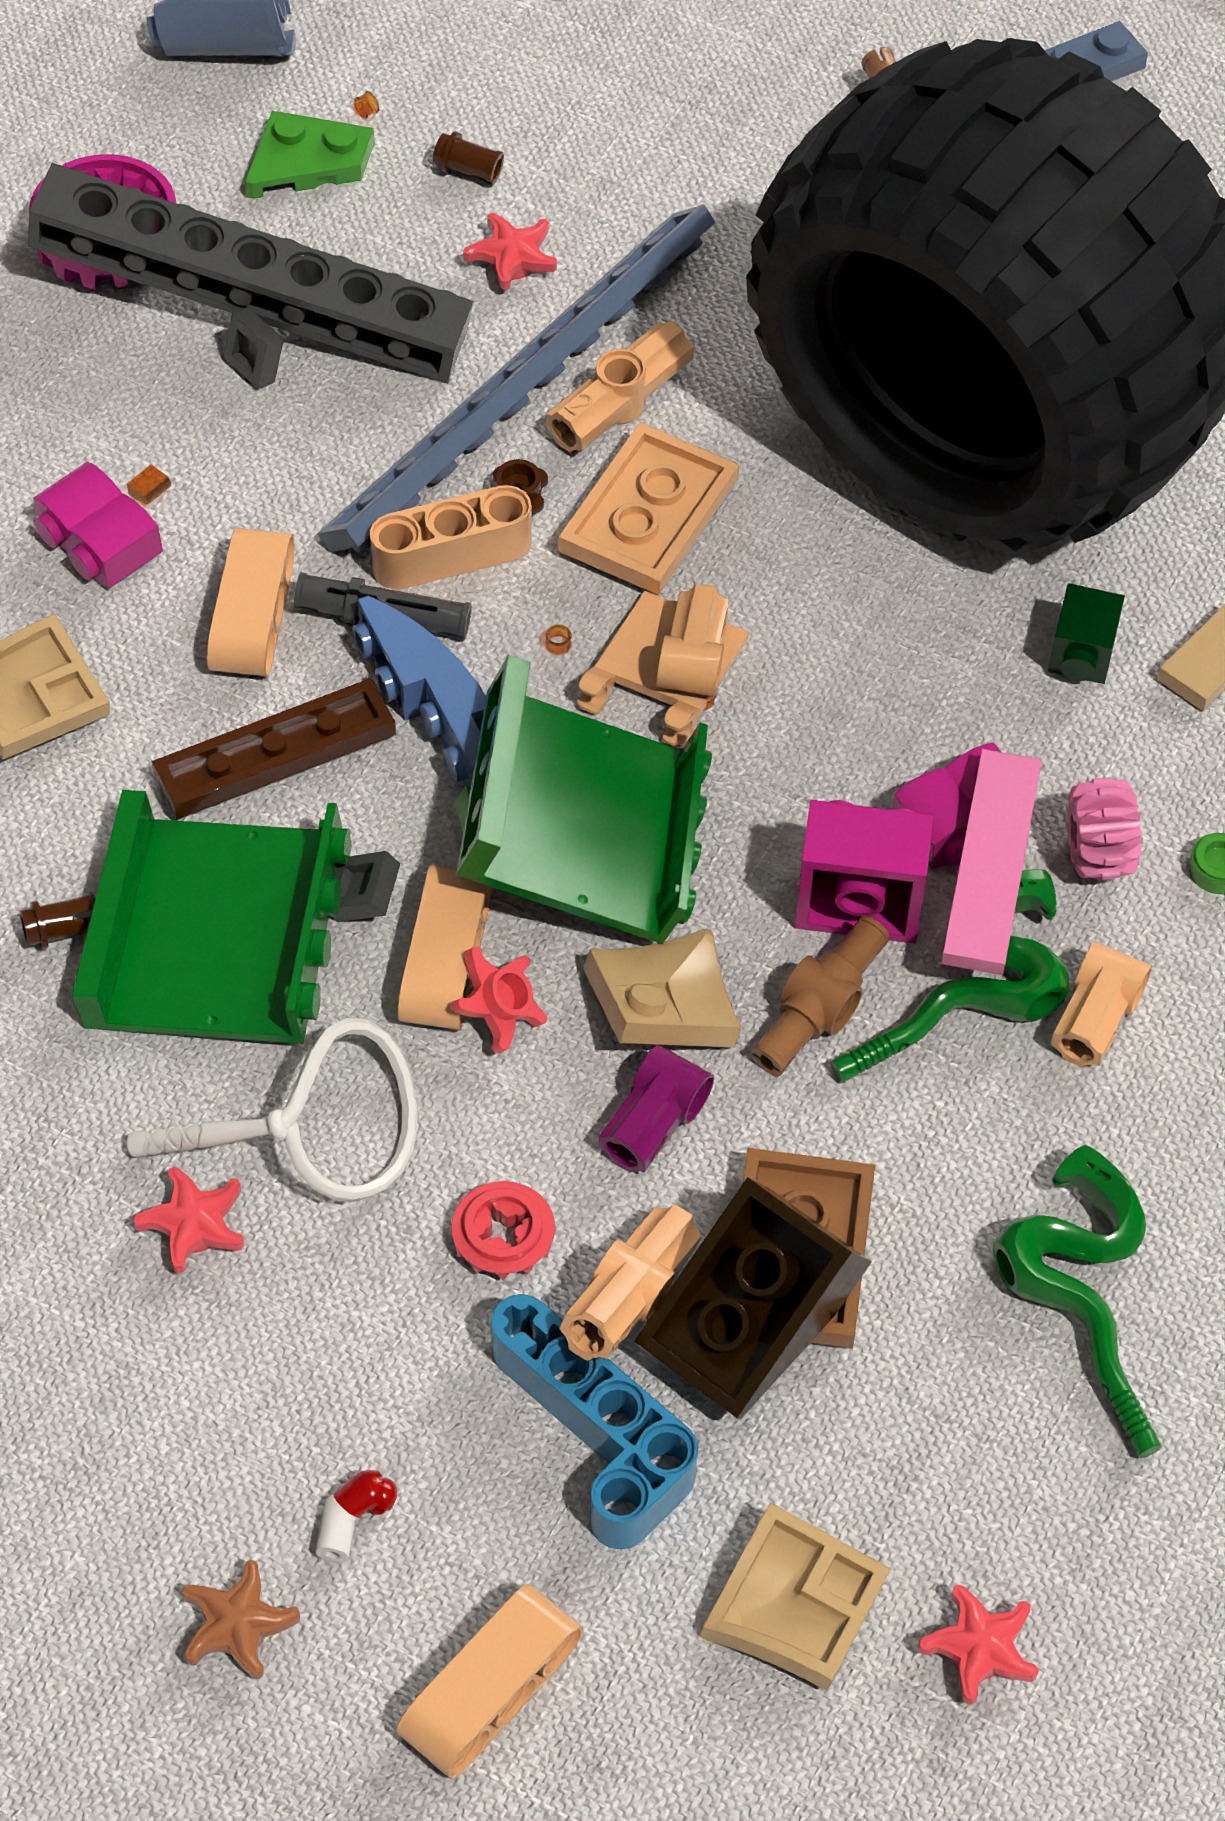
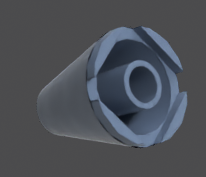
(222, 28)

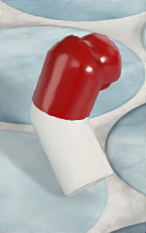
(346, 1505)

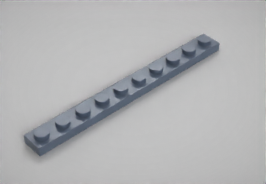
(508, 388)

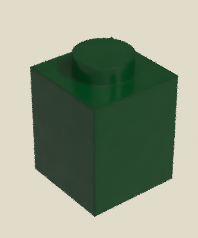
(1086, 633)

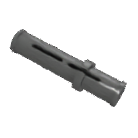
(342, 598)

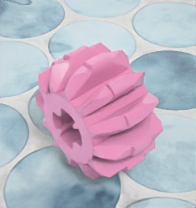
(1103, 829)

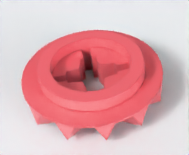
(512, 1205)

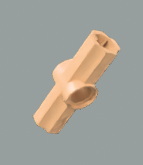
(619, 386)
(630, 1282)

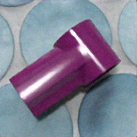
(661, 1097)

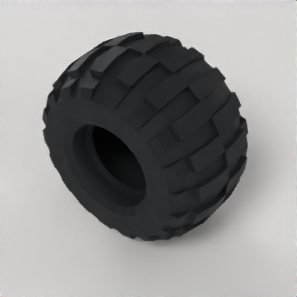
(997, 292)

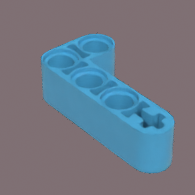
(581, 1409)

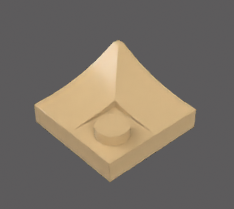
(44, 687)
(665, 993)
(795, 1598)

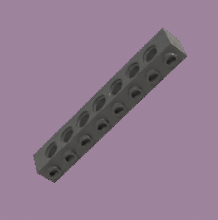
(246, 268)

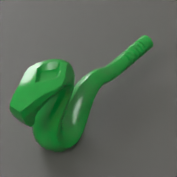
(1031, 999)
(1020, 1265)

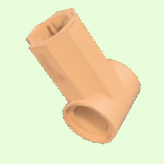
(694, 650)
(1104, 991)

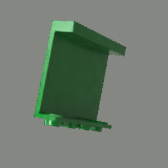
(583, 812)
(210, 926)

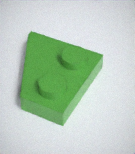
(308, 153)

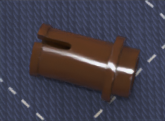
(467, 158)
(55, 920)

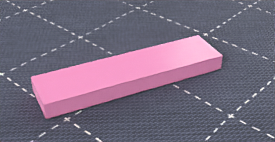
(992, 862)

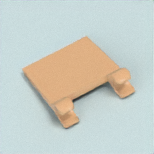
(634, 662)

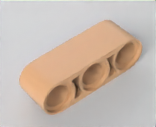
(451, 537)
(251, 602)
(447, 924)
(489, 1680)

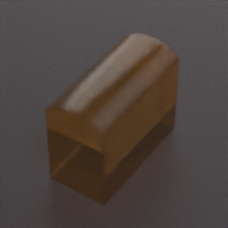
(148, 485)

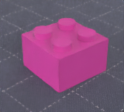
(863, 865)

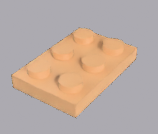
(648, 508)

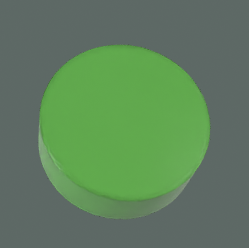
(1208, 863)

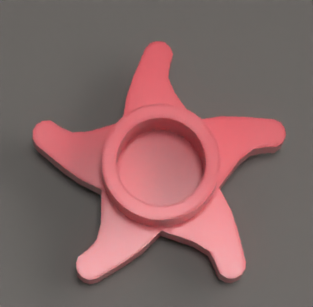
(512, 250)
(499, 997)
(193, 1218)
(981, 1643)

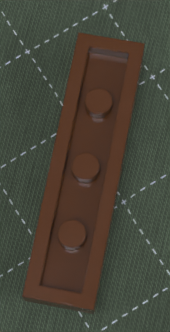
(273, 748)

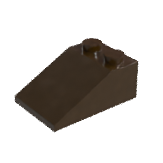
(751, 1298)

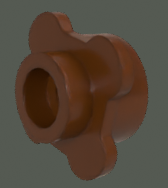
(525, 476)

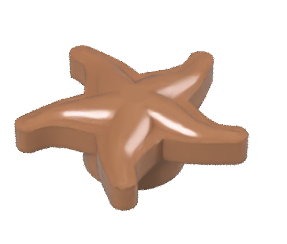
(236, 1621)

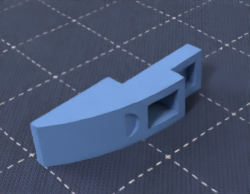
(423, 681)

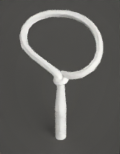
(283, 1121)

